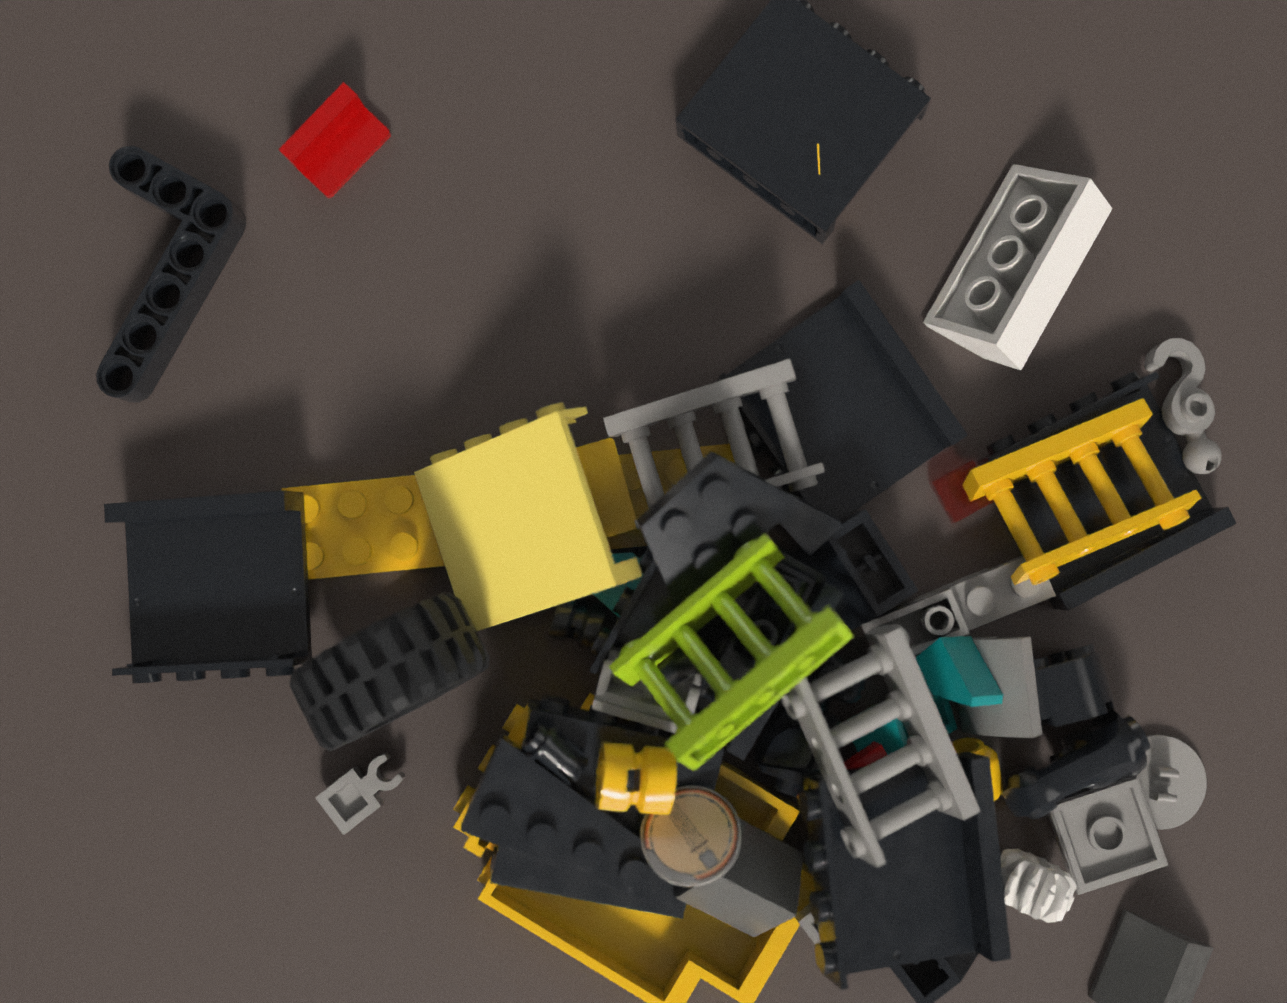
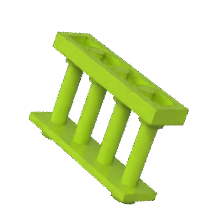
(774, 672)

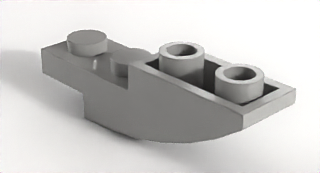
(963, 605)

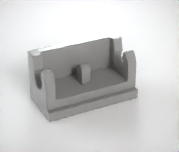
(637, 702)

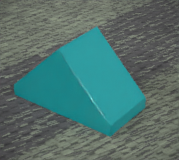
(958, 672)

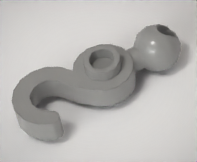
(1186, 407)

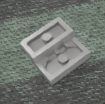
(1013, 669)

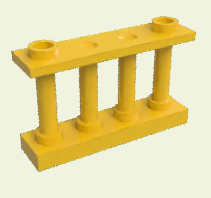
(1081, 447)

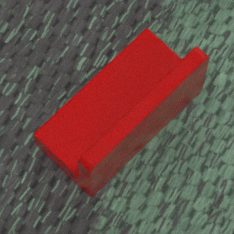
(335, 141)

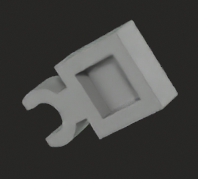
(356, 795)

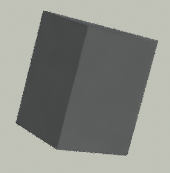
(757, 889)
(1149, 964)

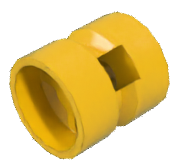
(653, 778)

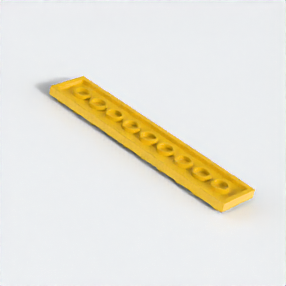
(387, 527)

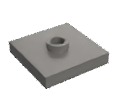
(1107, 834)

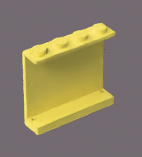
(519, 520)

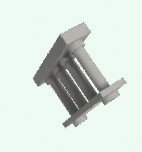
(725, 399)
(927, 745)

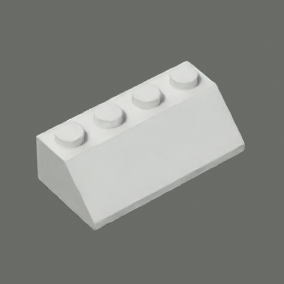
(1019, 263)

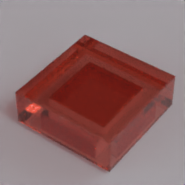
(953, 496)

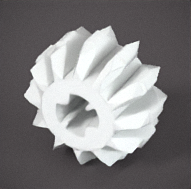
(1036, 885)

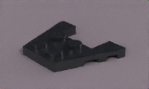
(715, 513)

